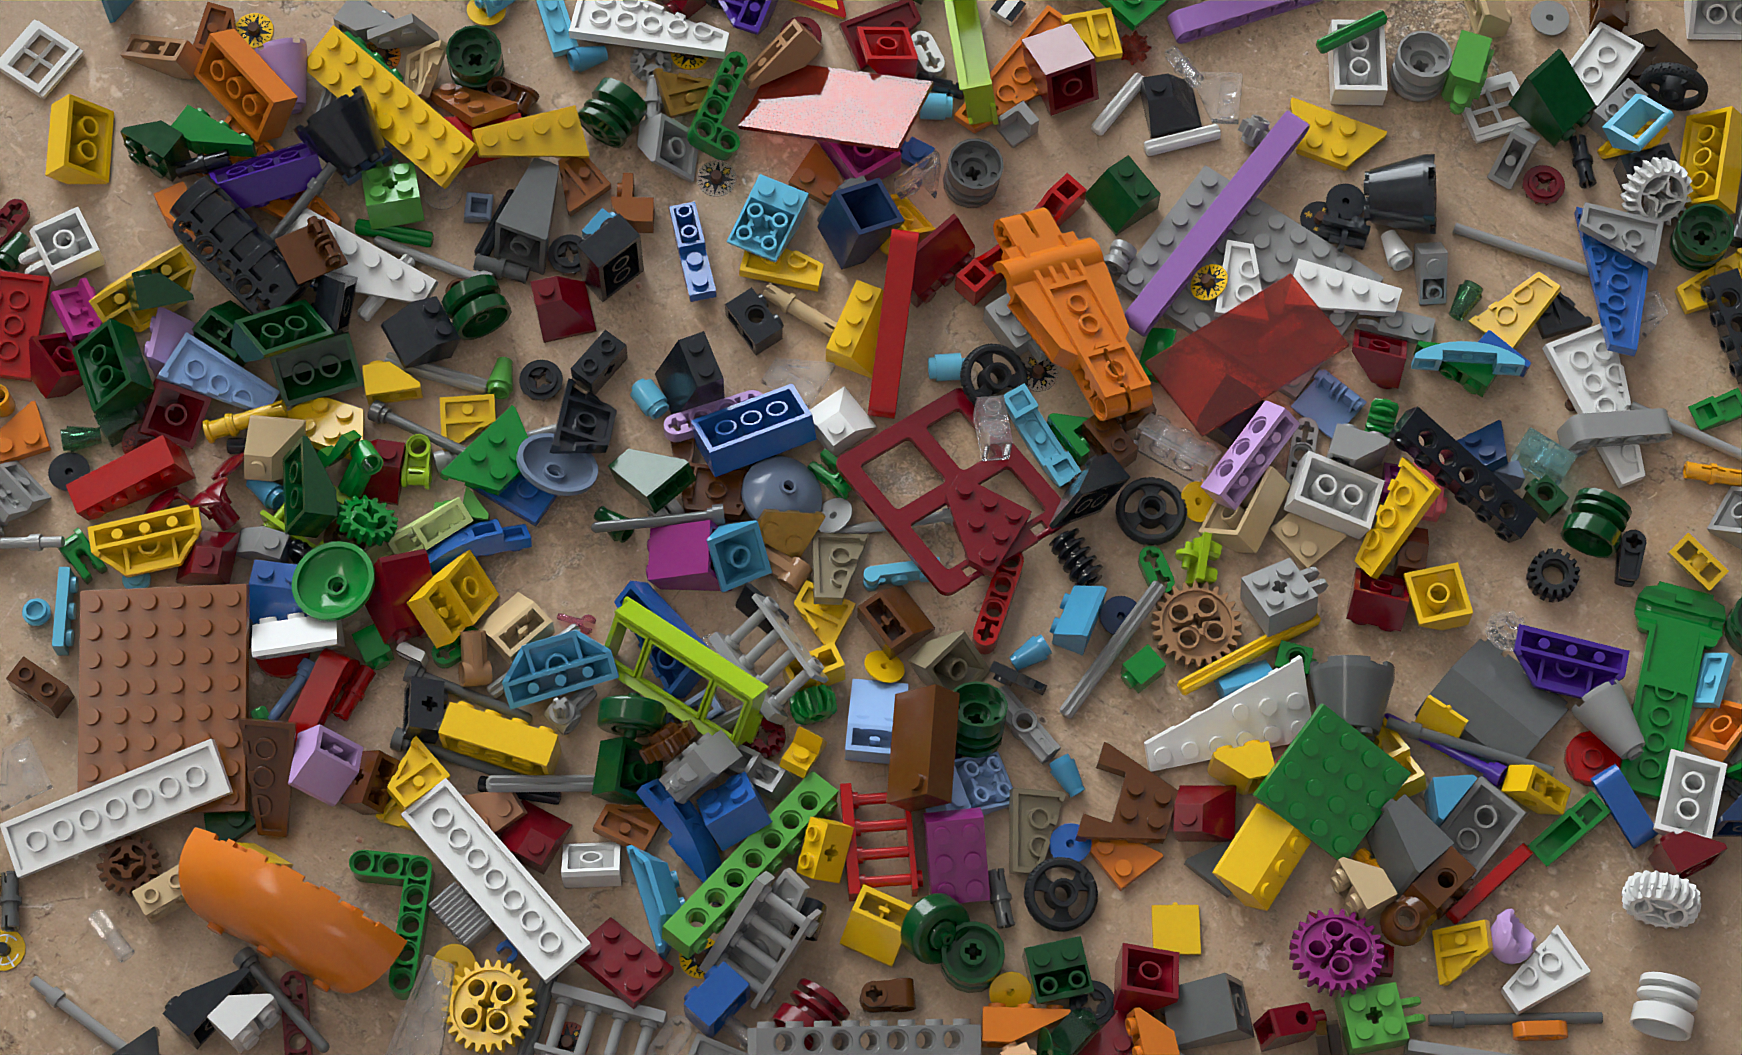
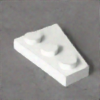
(1242, 274)
(1547, 972)

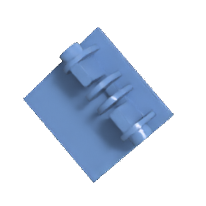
(1328, 402)

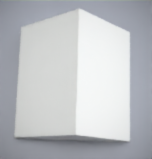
(591, 865)

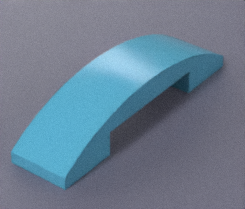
(1502, 360)
(1039, 437)

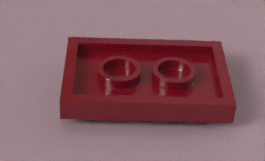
(624, 963)

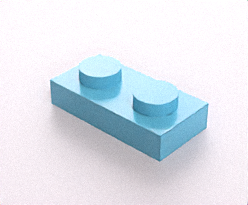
(1712, 680)

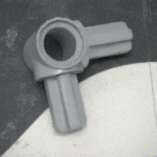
(566, 713)

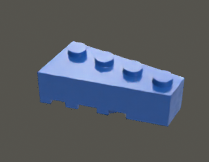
(674, 675)

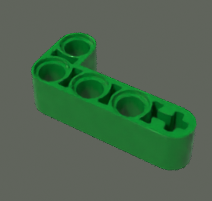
(720, 102)

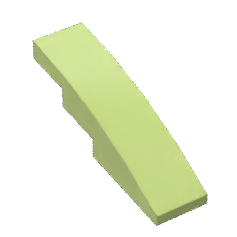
(424, 531)

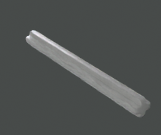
(1112, 649)

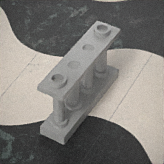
(729, 649)
(747, 914)
(593, 1005)

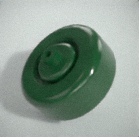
(631, 715)
(931, 925)

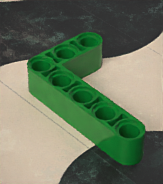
(407, 912)

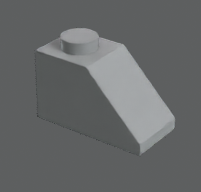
(1513, 157)
(263, 544)

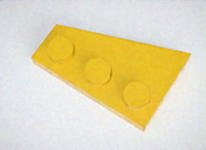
(791, 269)
(1519, 310)

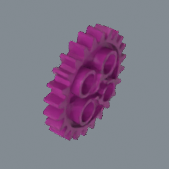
(1315, 937)

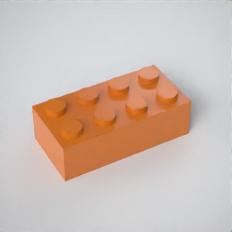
(245, 85)

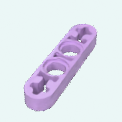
(679, 419)

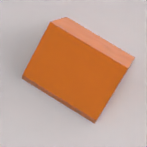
(1717, 730)

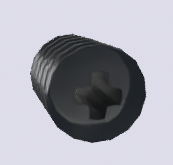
(1075, 558)

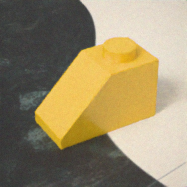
(389, 383)

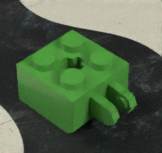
(1467, 71)
(392, 195)
(1386, 1006)

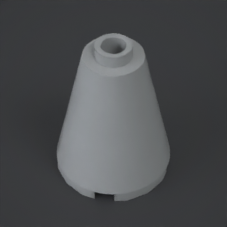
(1611, 719)

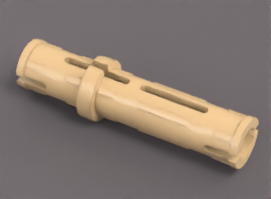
(791, 304)

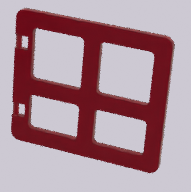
(899, 521)

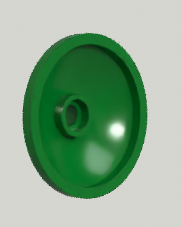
(327, 569)

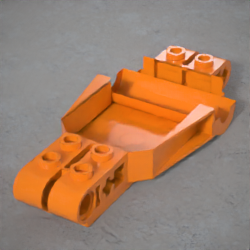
(1071, 310)

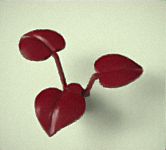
(220, 509)

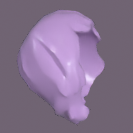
(1511, 939)

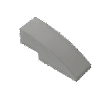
(764, 774)

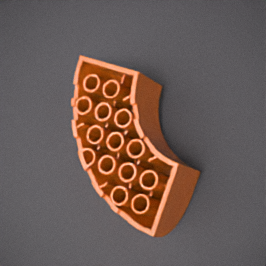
(284, 915)

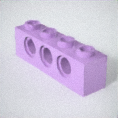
(1250, 455)

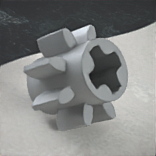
(1254, 130)

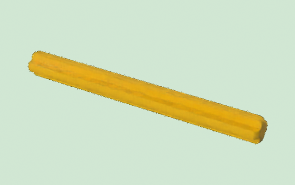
(1241, 656)

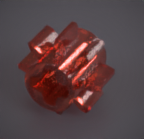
(1139, 43)

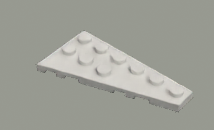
(645, 26)
(376, 270)
(1597, 384)
(1263, 710)

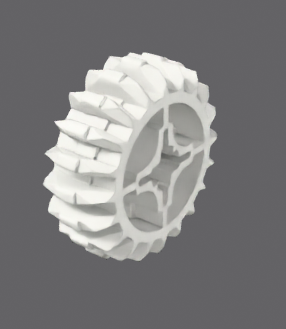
(1650, 180)
(1661, 899)

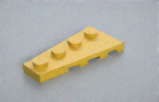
(535, 136)
(1689, 292)
(1405, 506)

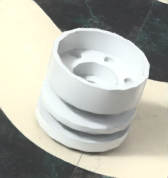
(1665, 1006)

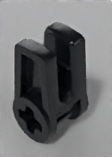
(1629, 560)

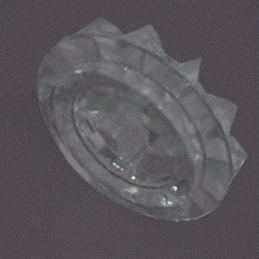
(1495, 633)

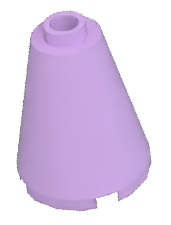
(290, 64)

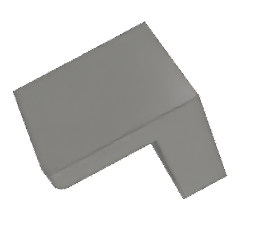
(1017, 124)

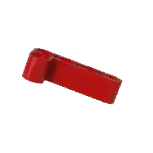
(997, 601)
(323, 688)

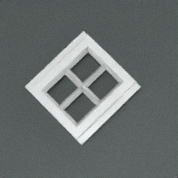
(56, 73)
(1502, 127)

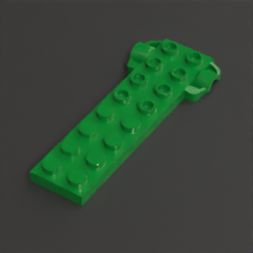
(1677, 629)

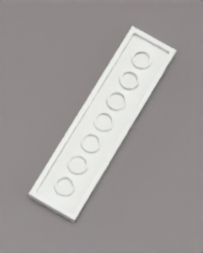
(116, 808)
(496, 880)

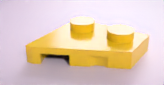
(823, 619)

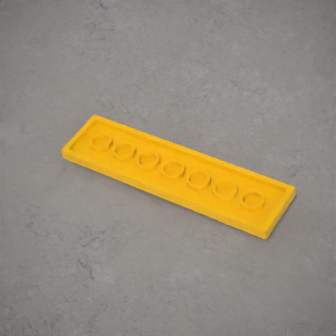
(400, 113)

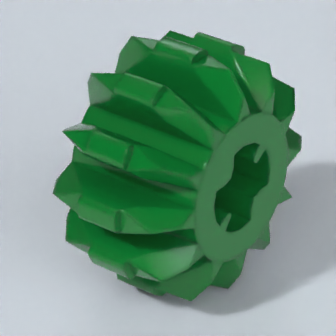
(1382, 416)
(813, 704)

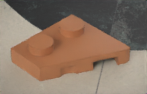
(497, 808)

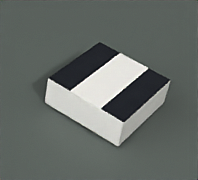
(1008, 10)
(410, 653)

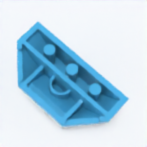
(557, 667)
(656, 891)

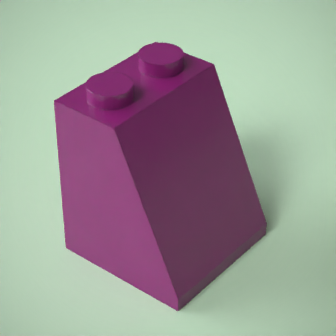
(682, 557)

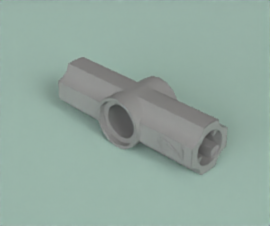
(1034, 738)

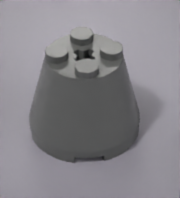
(1354, 690)

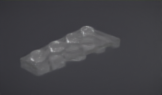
(426, 1011)

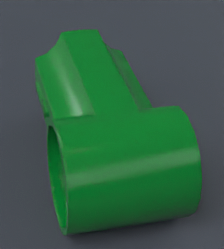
(362, 466)

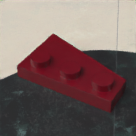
(898, 14)
(1111, 1038)

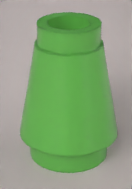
(501, 378)

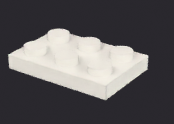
(1605, 61)

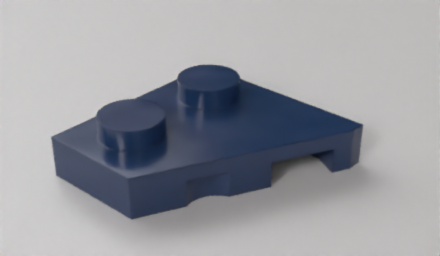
(1487, 445)

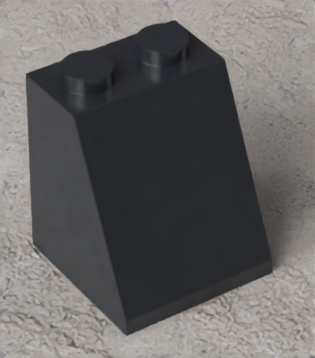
(690, 374)

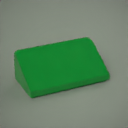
(1156, 342)

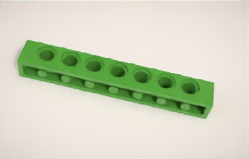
(689, 939)

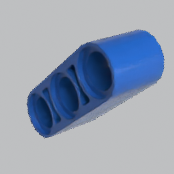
(1624, 806)

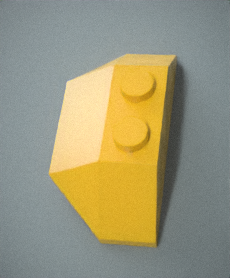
(114, 299)
(147, 540)

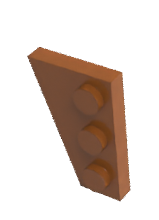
(472, 105)

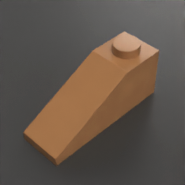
(164, 54)
(785, 54)

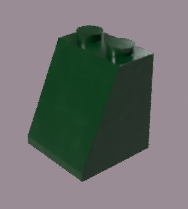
(1554, 99)

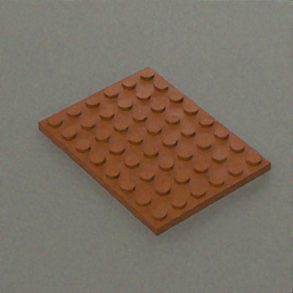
(162, 677)

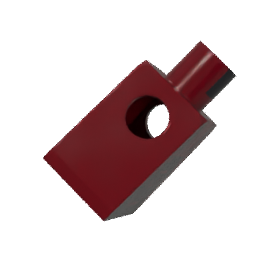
(1287, 1025)

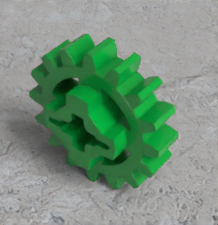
(367, 521)

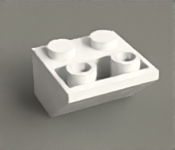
(244, 1018)

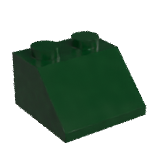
(1123, 195)
(154, 290)
(622, 771)

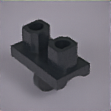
(1344, 232)

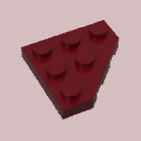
(984, 523)

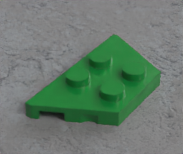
(491, 457)

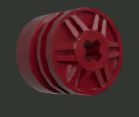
(813, 1004)

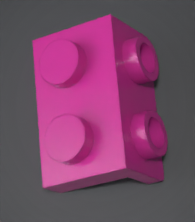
(75, 310)

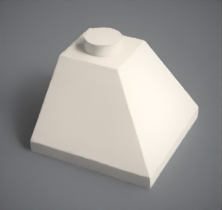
(840, 422)

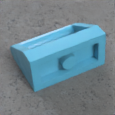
(1631, 118)

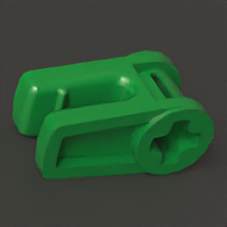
(833, 482)
(74, 548)

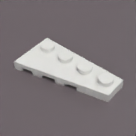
(1346, 292)

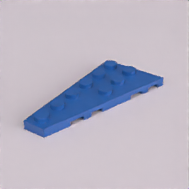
(1618, 292)

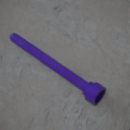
(1492, 772)

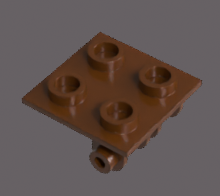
(311, 251)

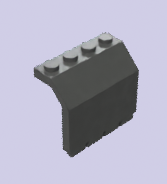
(1498, 701)

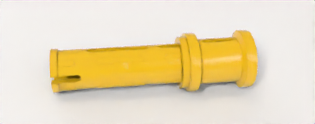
(233, 424)

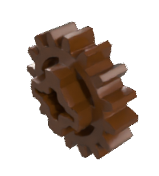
(668, 741)
(130, 876)

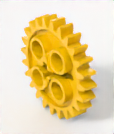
(514, 1010)

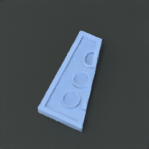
(214, 375)

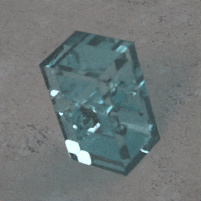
(1543, 456)

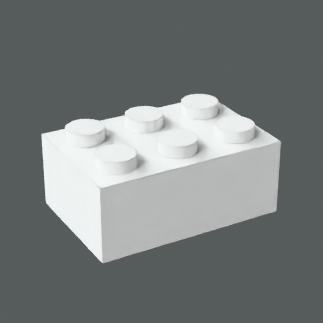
(1358, 68)
(1334, 495)

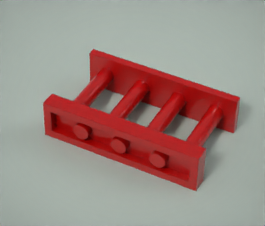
(856, 855)

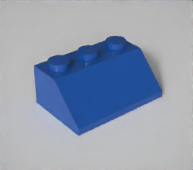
(272, 591)

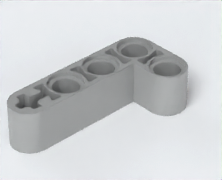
(1614, 429)

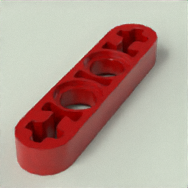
(1489, 884)

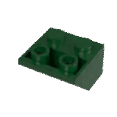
(156, 147)
(217, 326)
(1057, 970)

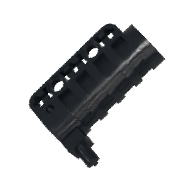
(237, 243)

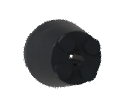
(344, 133)
(1403, 195)

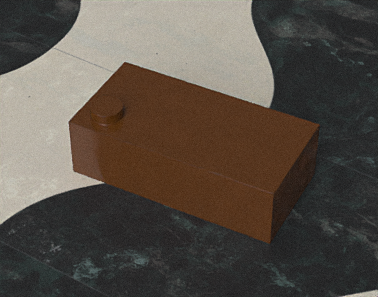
(923, 748)

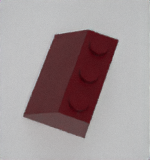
(940, 258)

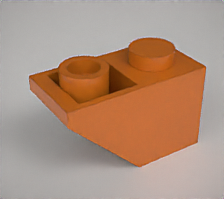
(1150, 1034)

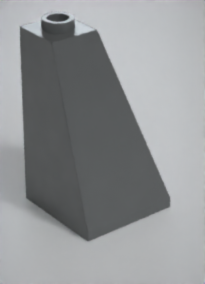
(527, 218)

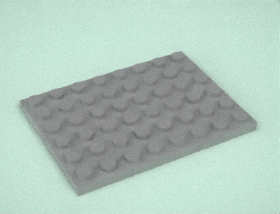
(1277, 248)

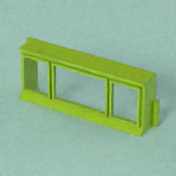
(971, 60)
(695, 656)

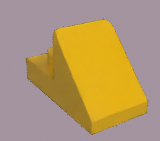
(802, 752)

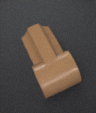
(789, 571)
(474, 668)

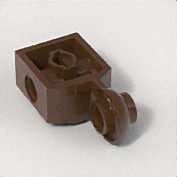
(1428, 898)

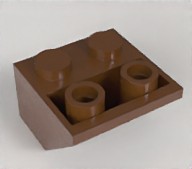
(894, 620)

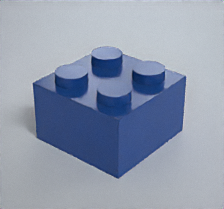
(733, 810)
(716, 999)

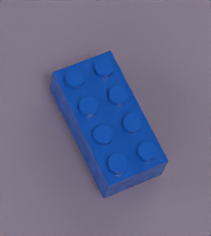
(753, 430)

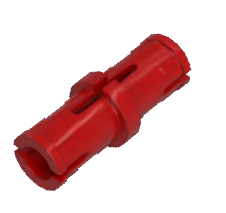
(354, 692)

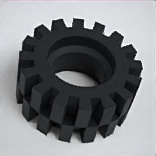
(1557, 560)

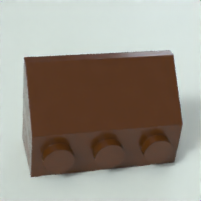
(1608, 12)

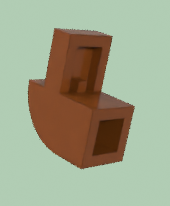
(636, 210)

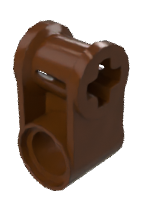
(522, 94)
(892, 995)

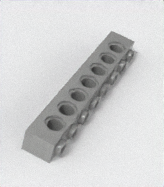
(965, 1038)

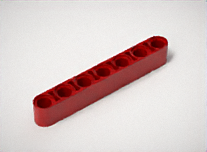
(893, 323)

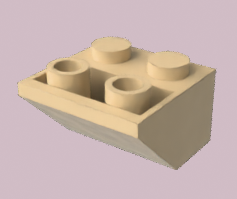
(516, 624)
(1363, 887)

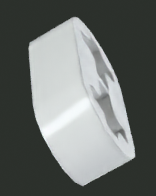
(932, 52)

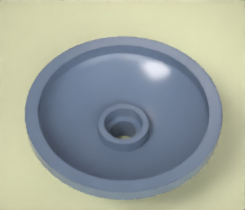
(555, 473)
(765, 488)

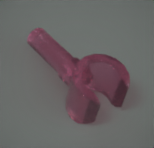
(578, 621)

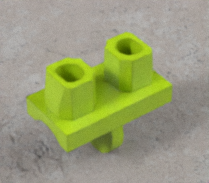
(1195, 558)

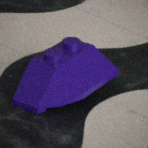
(749, 15)
(1566, 662)

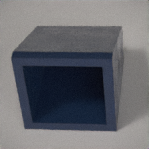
(859, 221)

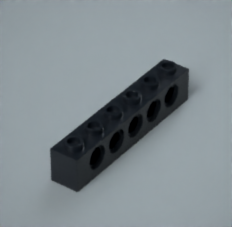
(1477, 477)

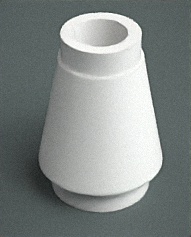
(1396, 251)

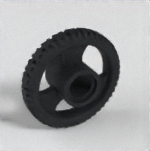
(1674, 82)
(984, 356)
(1129, 521)
(1082, 881)

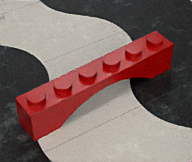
(980, 276)

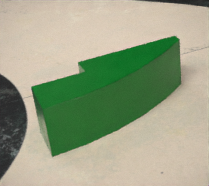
(1569, 828)

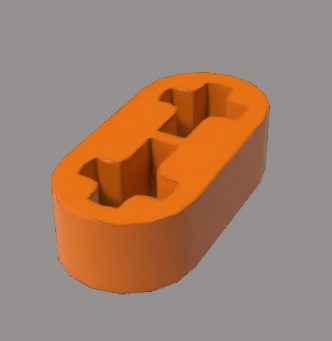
(1540, 1030)

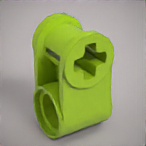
(417, 467)

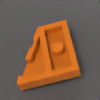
(23, 435)
(1123, 860)

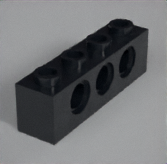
(1729, 286)

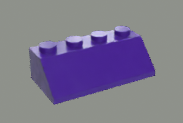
(269, 176)

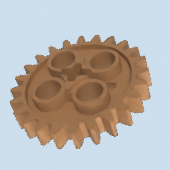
(1188, 602)

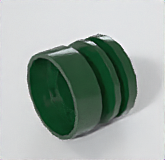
(474, 57)
(612, 112)
(1705, 226)
(1596, 522)
(980, 719)

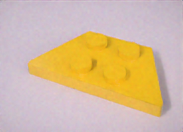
(1334, 137)
(328, 420)

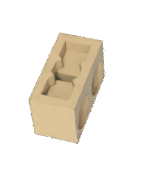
(160, 896)

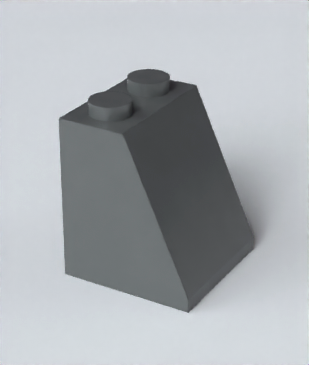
(1406, 842)
(1209, 1012)

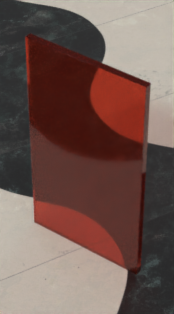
(838, 107)
(1246, 354)

